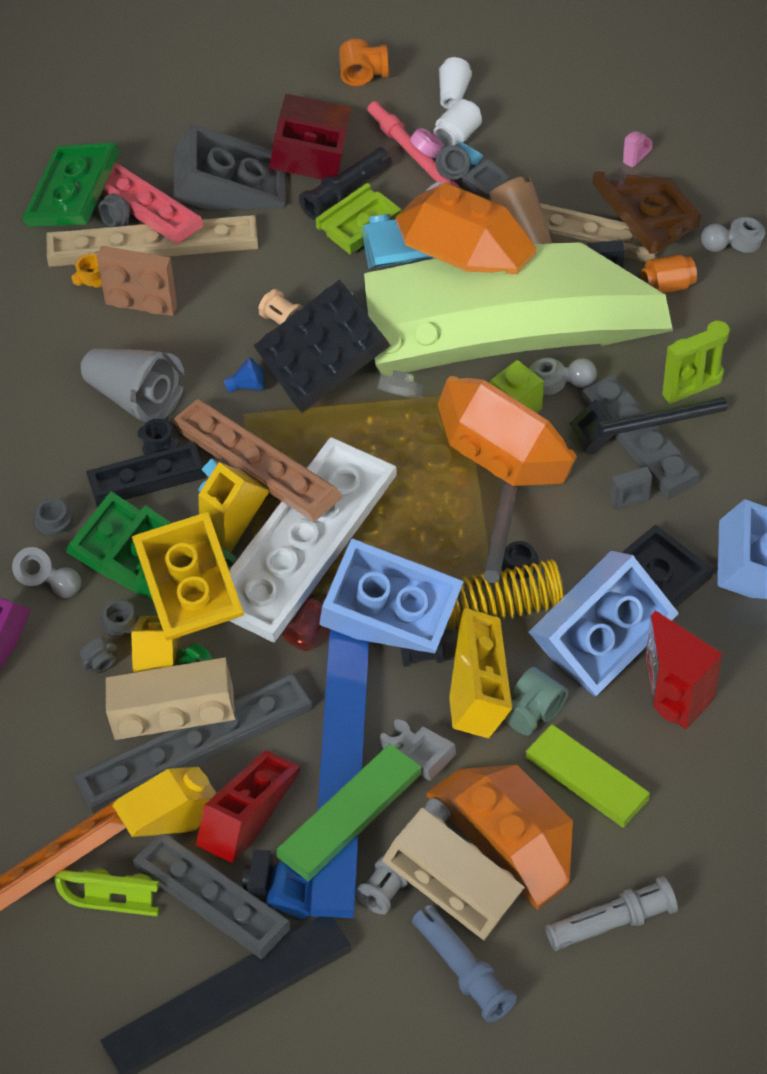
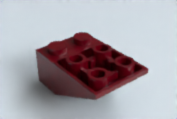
(309, 137)

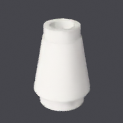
(454, 79)

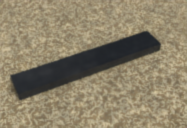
(225, 996)

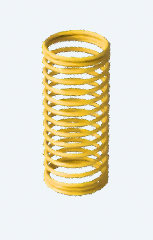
(554, 588)

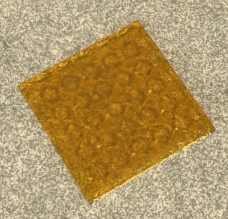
(430, 507)

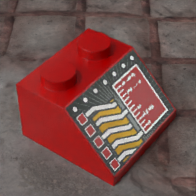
(680, 671)

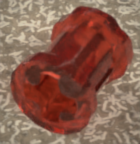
(304, 626)

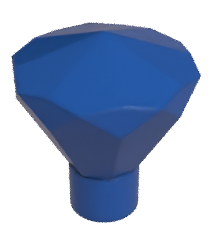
(247, 377)

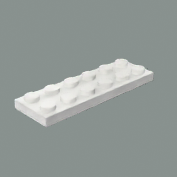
(294, 552)

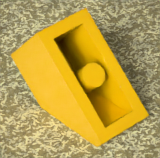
(150, 646)
(166, 803)

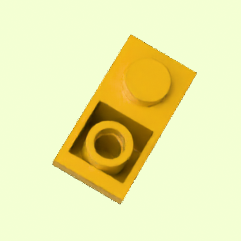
(231, 501)

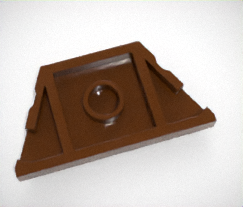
(650, 208)

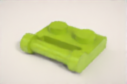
(686, 365)

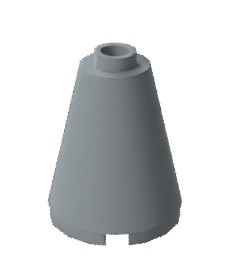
(136, 380)

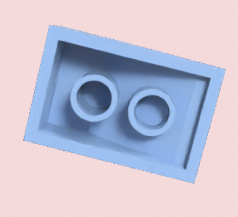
(744, 550)
(389, 599)

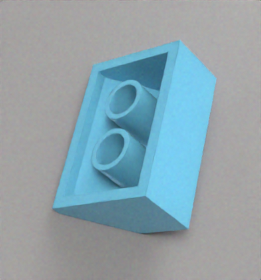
(385, 245)

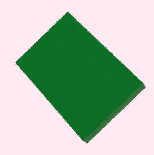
(71, 185)

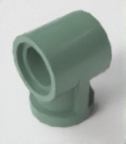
(535, 698)

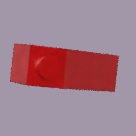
(244, 806)

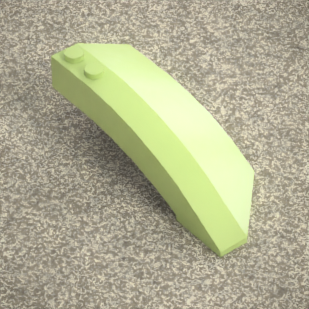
(556, 300)

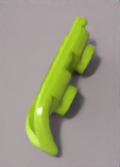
(100, 885)

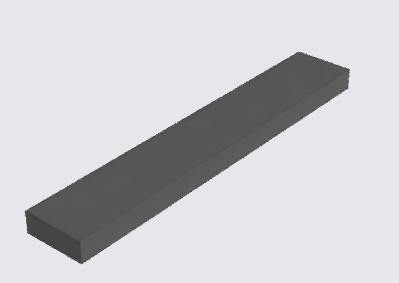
(190, 746)

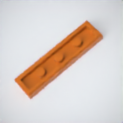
(59, 854)

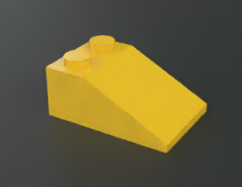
(187, 576)

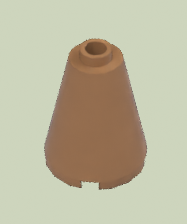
(523, 204)

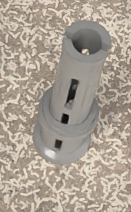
(383, 874)
(629, 909)

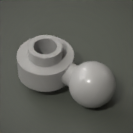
(744, 235)
(555, 375)
(63, 582)

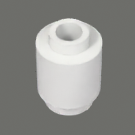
(458, 122)

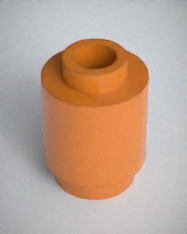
(670, 273)

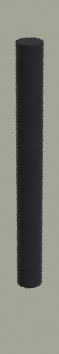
(660, 417)

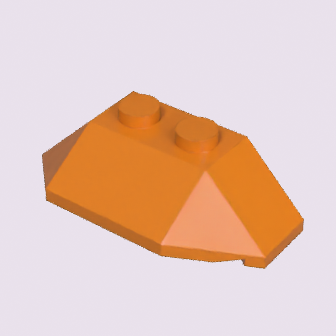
(465, 231)
(503, 434)
(512, 826)

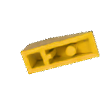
(480, 676)

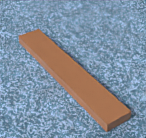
(261, 461)

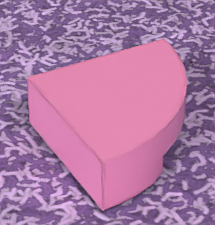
(636, 148)

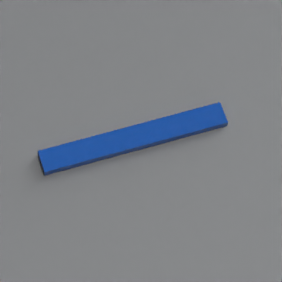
(340, 761)

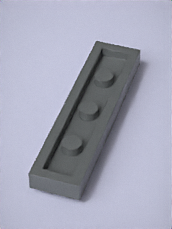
(646, 446)
(212, 895)

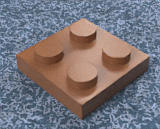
(137, 280)

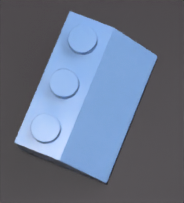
(602, 621)

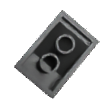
(225, 172)

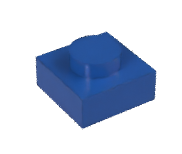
(289, 892)

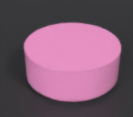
(427, 142)

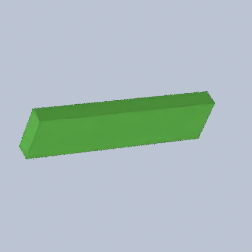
(348, 812)

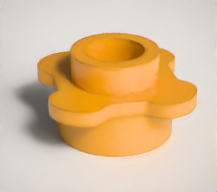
(87, 271)

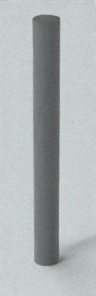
(500, 533)

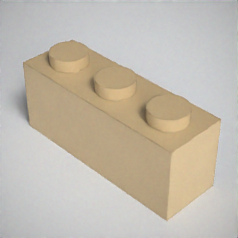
(169, 698)
(452, 873)

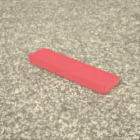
(152, 205)

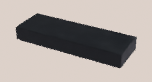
(147, 473)

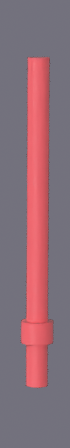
(395, 130)

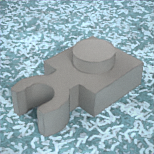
(424, 748)

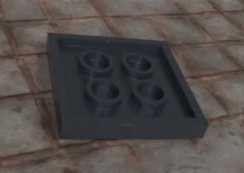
(321, 345)

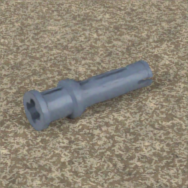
(474, 976)

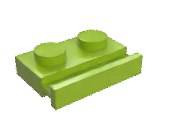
(347, 217)

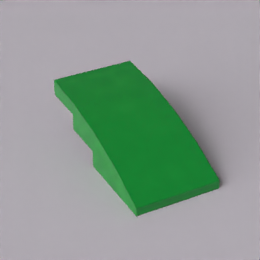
(108, 544)

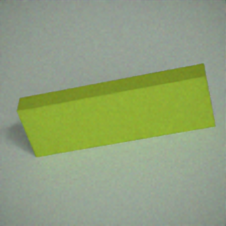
(587, 775)

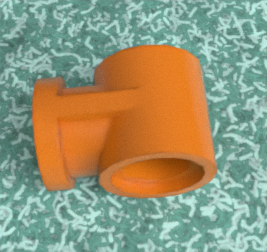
(362, 62)

